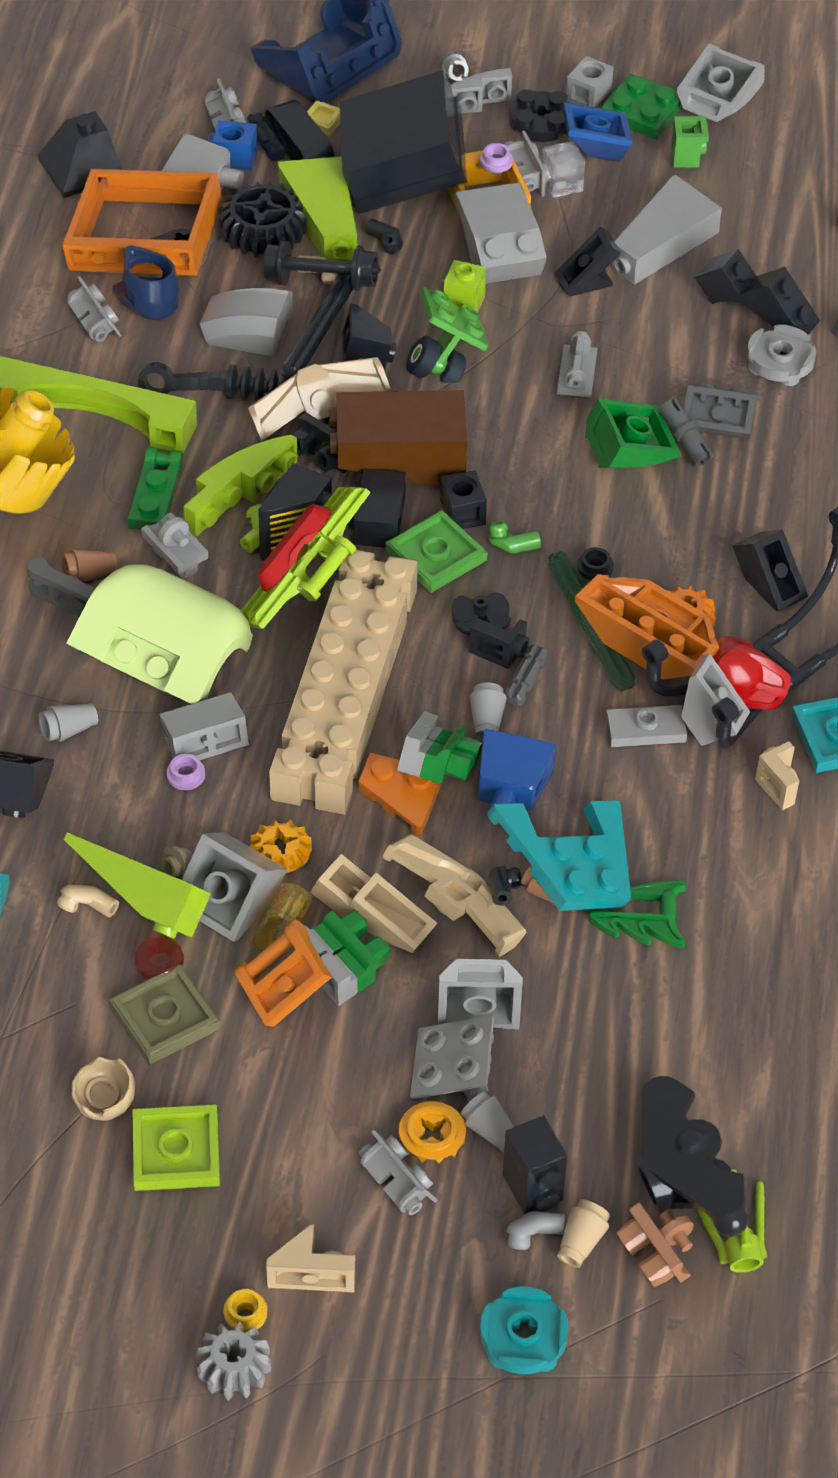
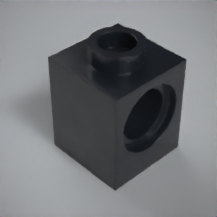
(464, 499)

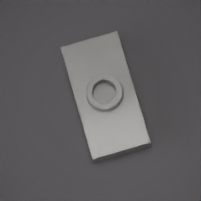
(646, 726)

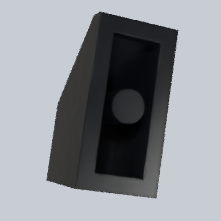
(366, 337)
(771, 568)

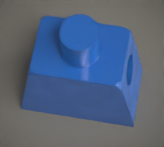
(514, 768)

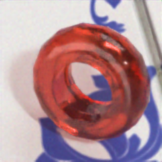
(156, 946)

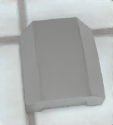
(719, 83)
(247, 319)
(480, 989)

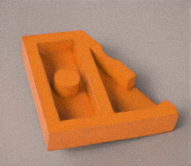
(398, 791)

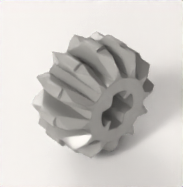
(233, 1376)

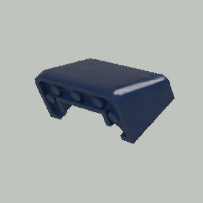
(352, 45)

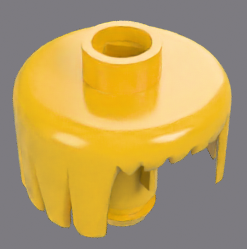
(30, 452)

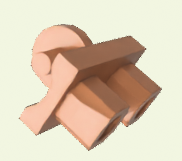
(642, 1231)

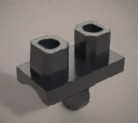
(314, 437)

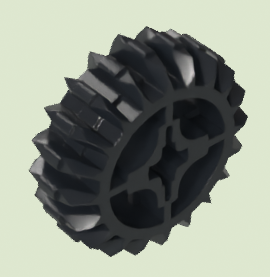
(261, 217)

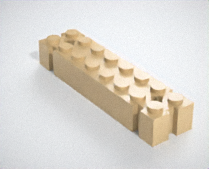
(344, 682)

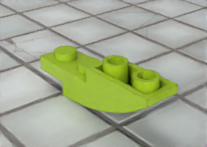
(240, 475)

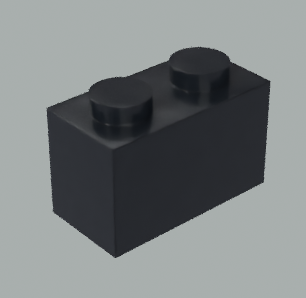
(382, 511)
(534, 1165)

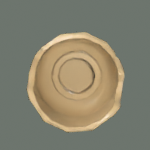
(103, 1089)

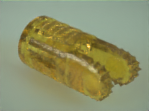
(288, 904)

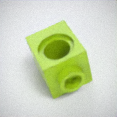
(466, 284)

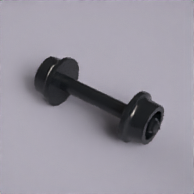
(279, 263)

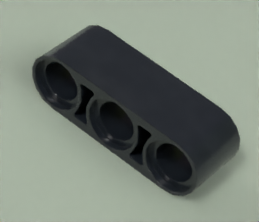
(298, 132)

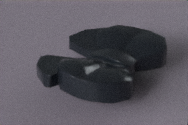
(493, 608)

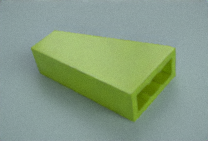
(324, 202)

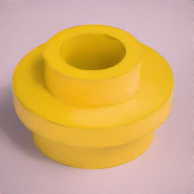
(243, 1300)

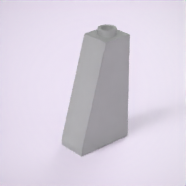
(665, 230)

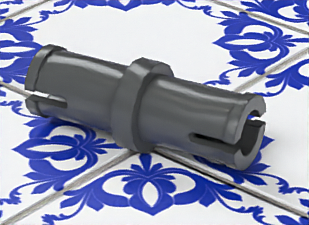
(686, 432)

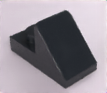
(586, 266)

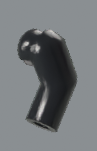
(389, 235)
(501, 882)

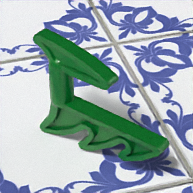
(660, 926)

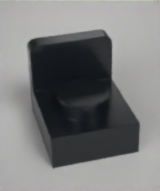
(497, 644)

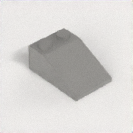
(501, 232)

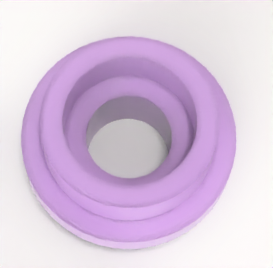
(496, 158)
(183, 765)

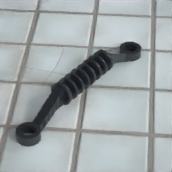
(222, 381)

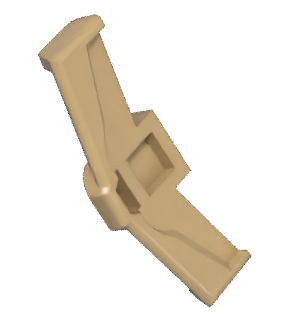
(315, 391)
(458, 891)

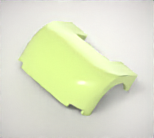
(160, 630)

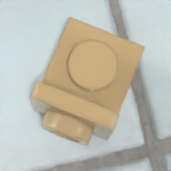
(777, 776)

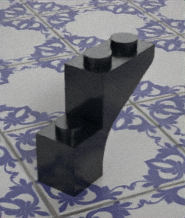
(769, 295)

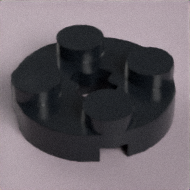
(530, 105)

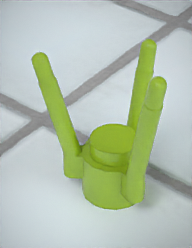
(746, 1250)

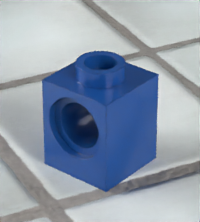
(239, 140)

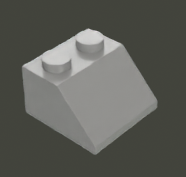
(238, 879)

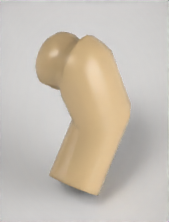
(89, 895)

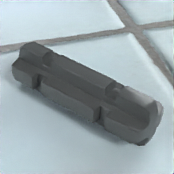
(525, 675)

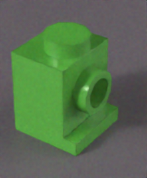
(689, 140)

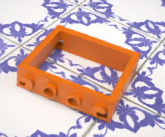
(173, 187)

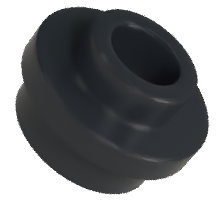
(595, 562)

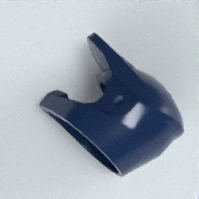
(148, 296)

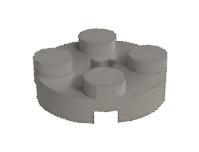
(789, 368)

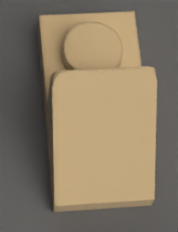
(302, 1269)

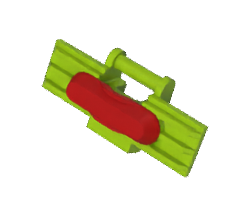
(312, 535)

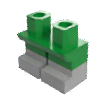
(436, 752)
(345, 956)

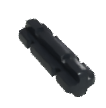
(267, 137)

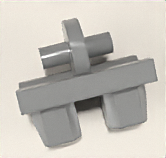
(175, 545)

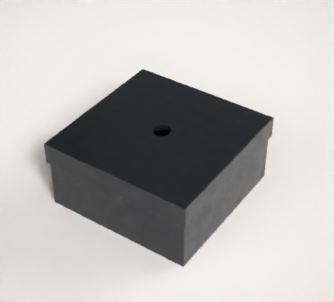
(402, 142)

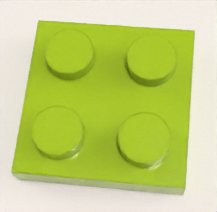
(175, 1147)

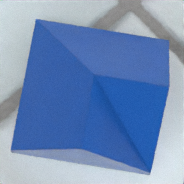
(598, 131)

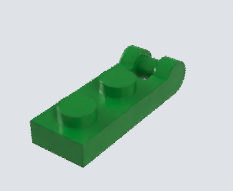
(155, 488)

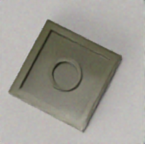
(164, 1014)

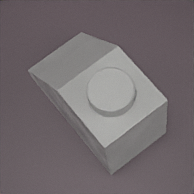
(705, 689)

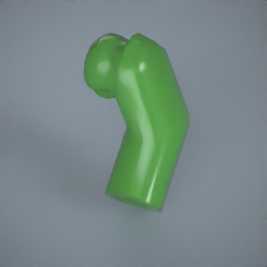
(512, 543)

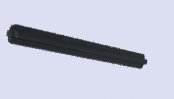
(318, 326)

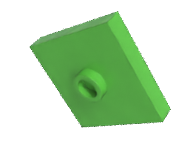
(440, 550)

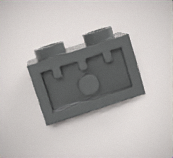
(721, 410)

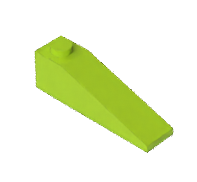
(153, 894)

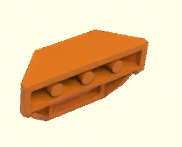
(636, 611)

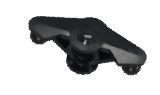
(681, 1160)

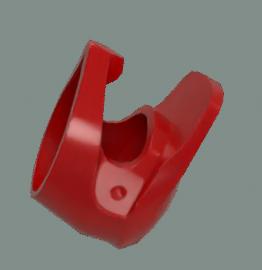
(752, 673)

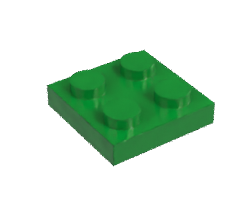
(646, 105)

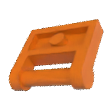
(288, 982)

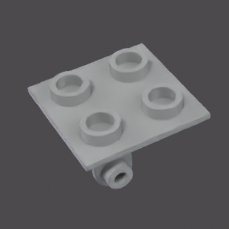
(453, 1058)

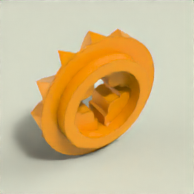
(296, 839)
(432, 1116)

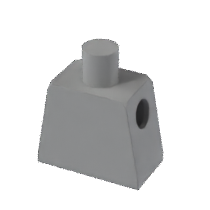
(203, 156)

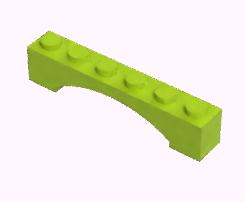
(161, 417)

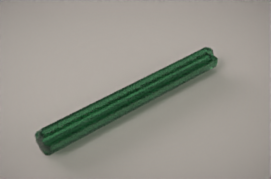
(571, 585)

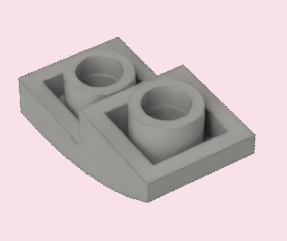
(483, 88)

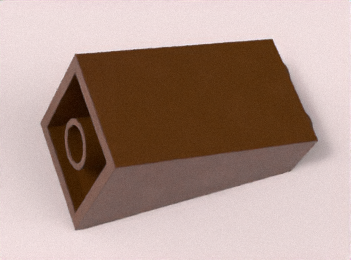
(401, 433)

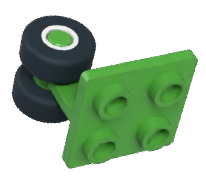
(457, 324)

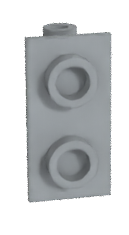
(222, 105)
(529, 164)
(88, 302)
(577, 367)
(409, 1183)

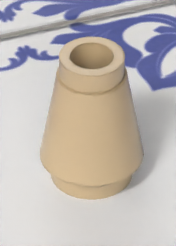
(582, 1232)

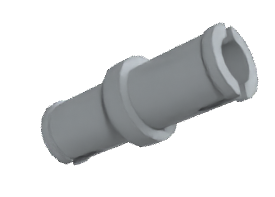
(461, 66)

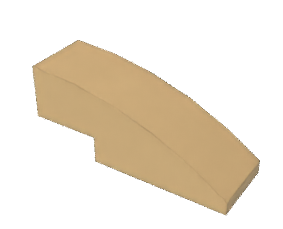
(381, 905)

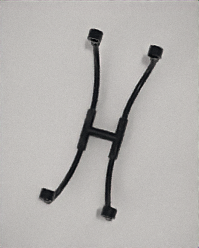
(726, 709)

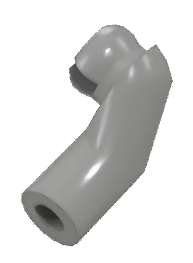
(533, 1223)

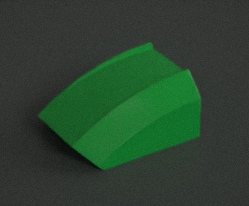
(629, 434)

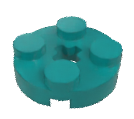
(519, 1354)

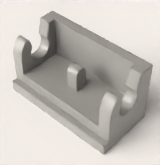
(205, 727)

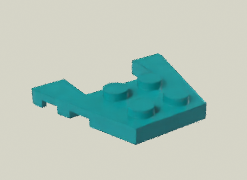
(574, 869)

